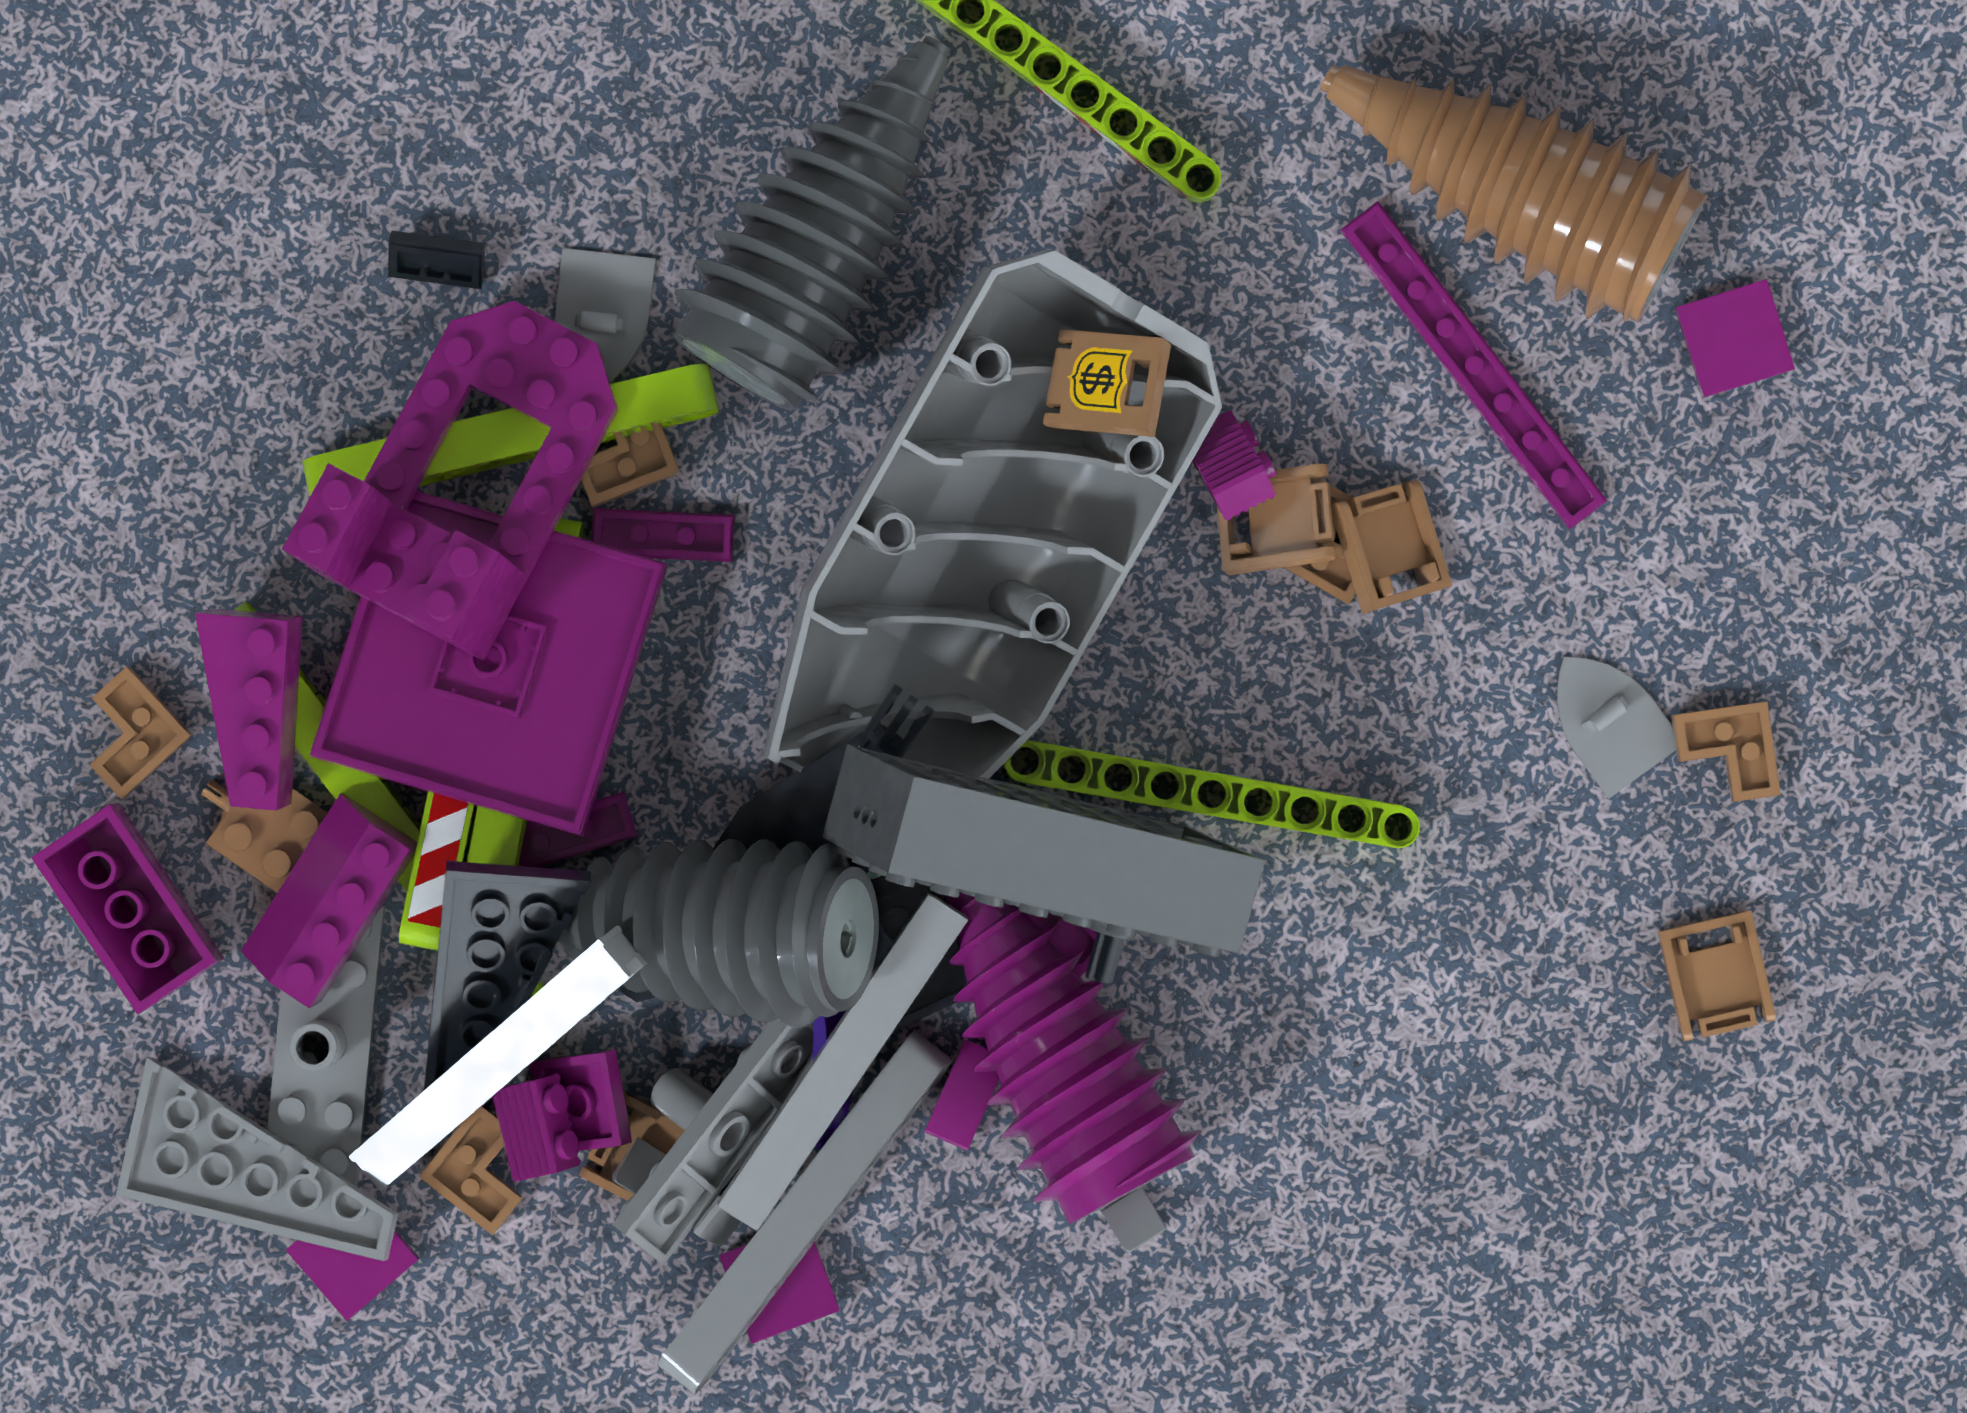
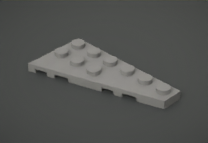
(222, 1166)

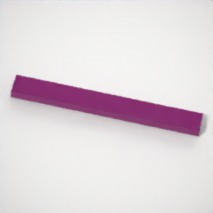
(1473, 365)

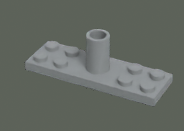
(321, 1100)
(717, 1135)

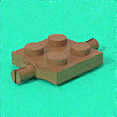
(264, 840)

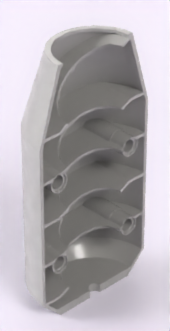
(985, 534)

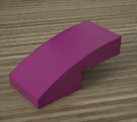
(963, 1098)

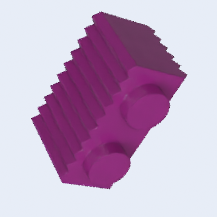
(1232, 468)
(536, 1128)

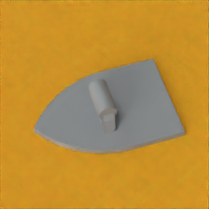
(606, 302)
(1611, 723)

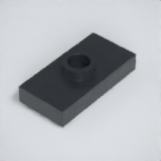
(436, 259)

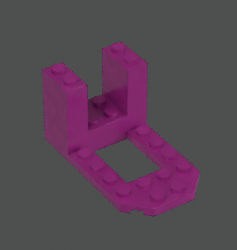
(444, 580)

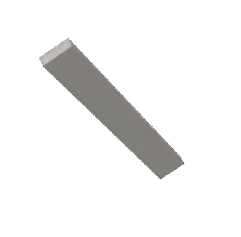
(842, 1061)

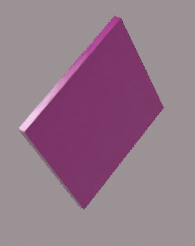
(529, 720)

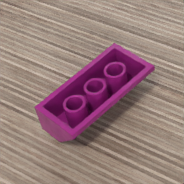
(328, 901)
(127, 907)

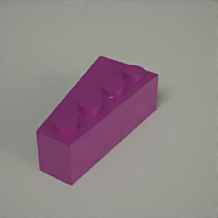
(254, 700)

